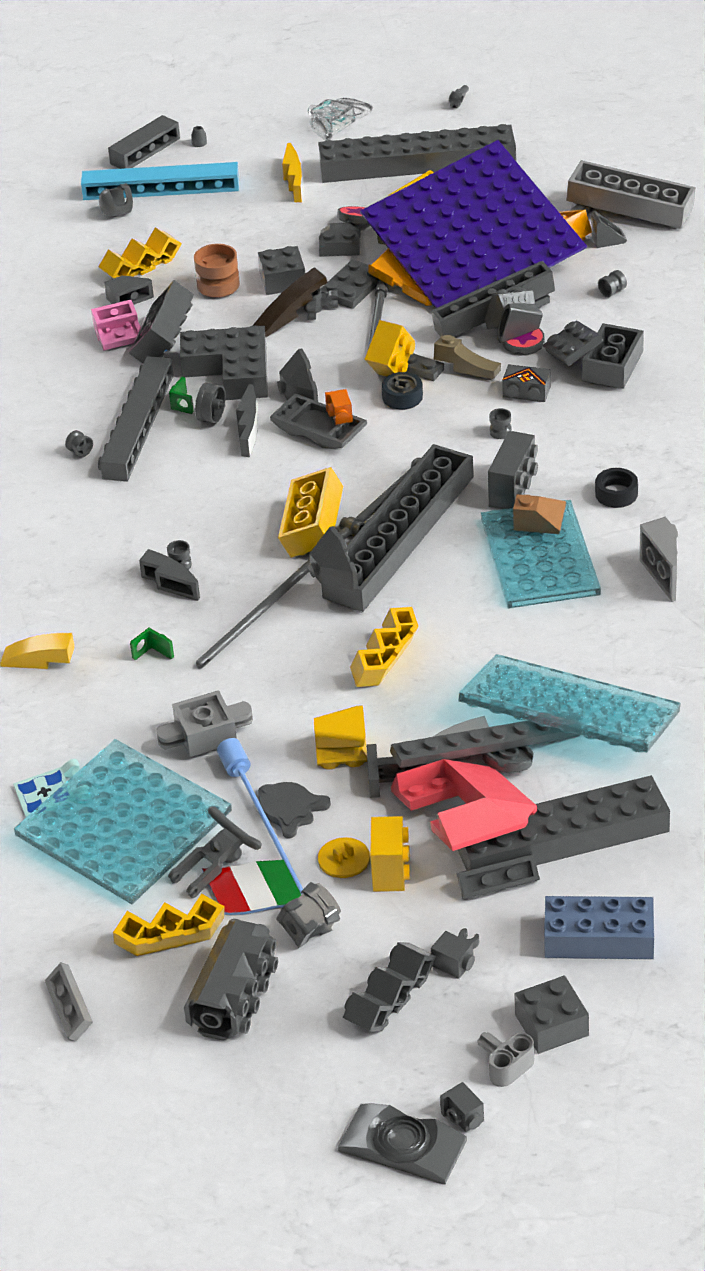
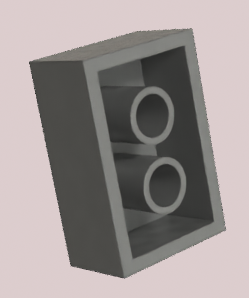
(615, 357)
(512, 469)

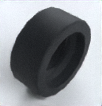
(617, 498)

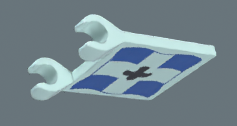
(37, 789)

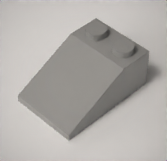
(660, 553)

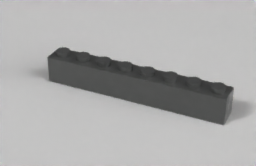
(136, 419)

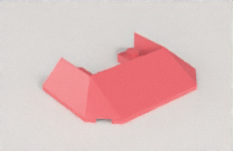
(491, 801)

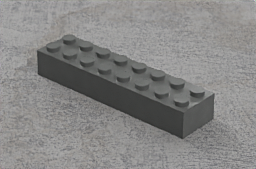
(579, 825)

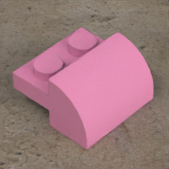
(116, 324)

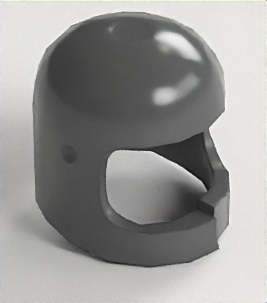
(113, 202)

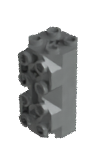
(230, 978)

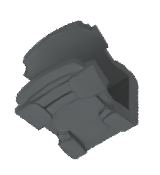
(309, 914)

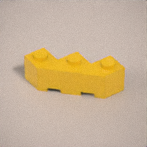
(141, 257)
(384, 647)
(169, 927)

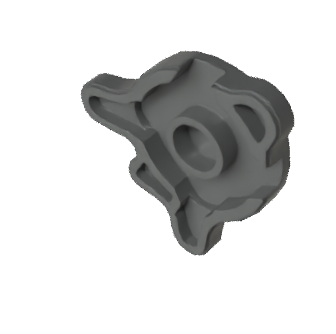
(290, 805)

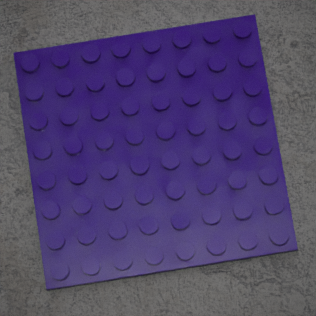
(471, 225)

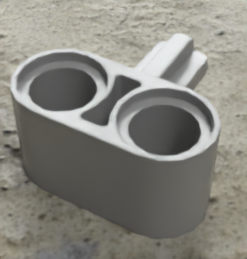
(509, 1058)

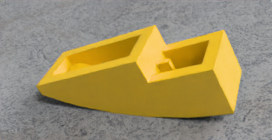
(39, 651)

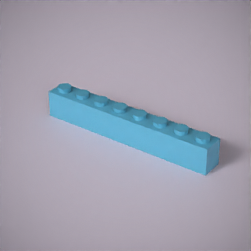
(163, 180)

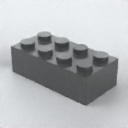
(162, 323)

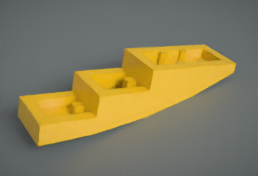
(292, 172)

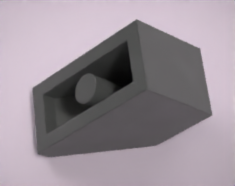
(128, 288)

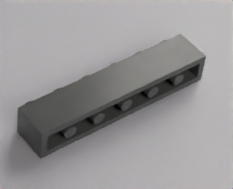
(472, 308)

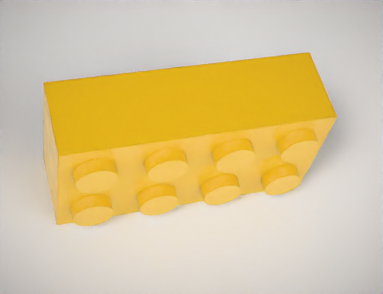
(309, 510)

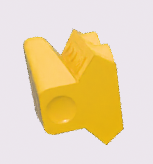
(341, 738)

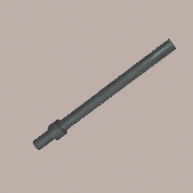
(380, 293)

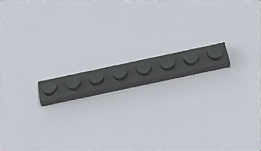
(474, 742)

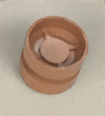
(216, 270)

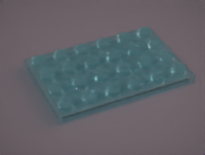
(540, 565)

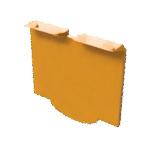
(391, 272)

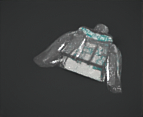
(335, 115)

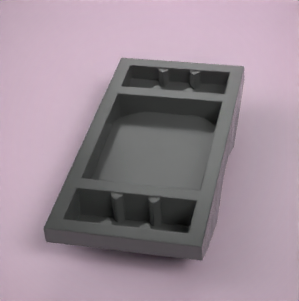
(309, 418)
(403, 1142)

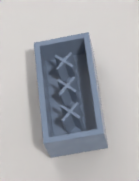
(599, 927)

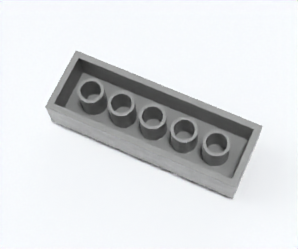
(630, 194)

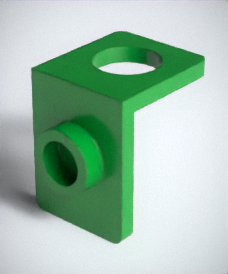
(179, 392)
(153, 640)

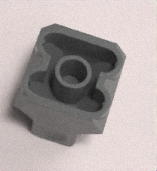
(513, 313)

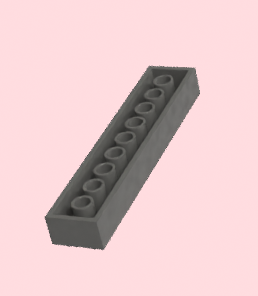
(406, 152)
(402, 523)

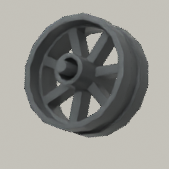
(210, 403)

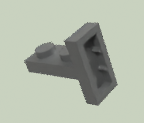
(382, 770)

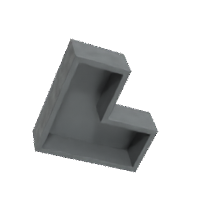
(229, 352)

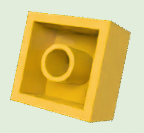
(390, 349)
(389, 854)

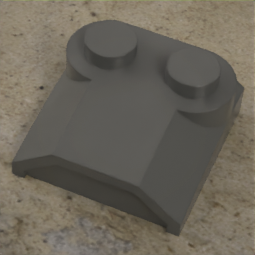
(339, 240)

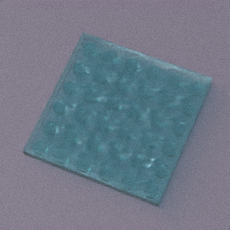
(122, 820)

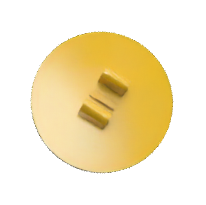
(343, 857)

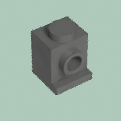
(462, 1107)

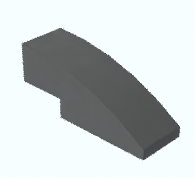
(169, 575)

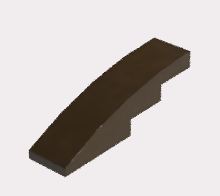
(284, 307)

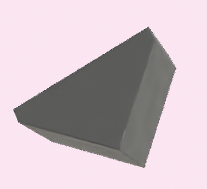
(605, 232)

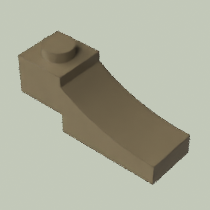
(464, 361)

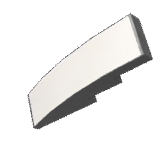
(247, 421)

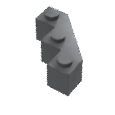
(389, 987)

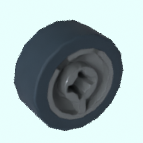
(402, 390)

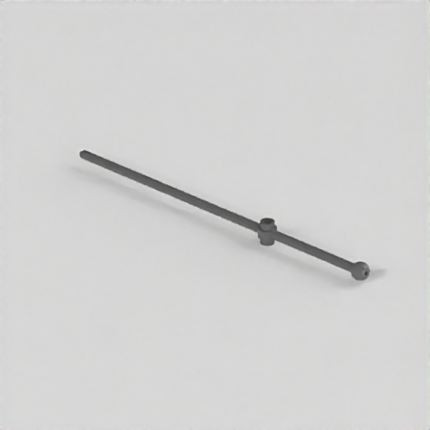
(348, 526)

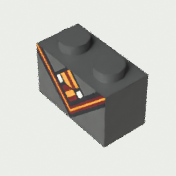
(526, 383)

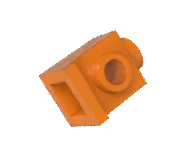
(339, 406)

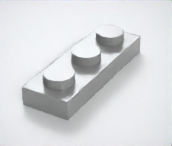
(68, 1001)

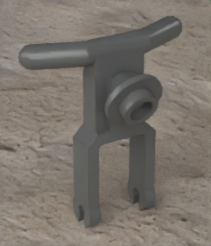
(220, 849)

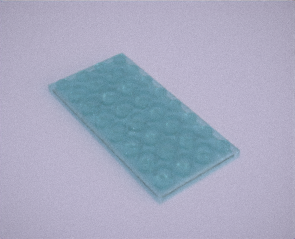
(570, 703)

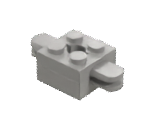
(203, 723)

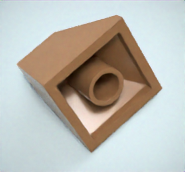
(538, 514)

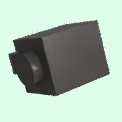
(454, 952)

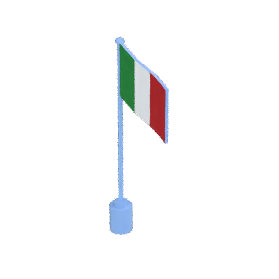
(254, 884)

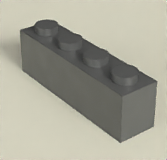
(144, 142)

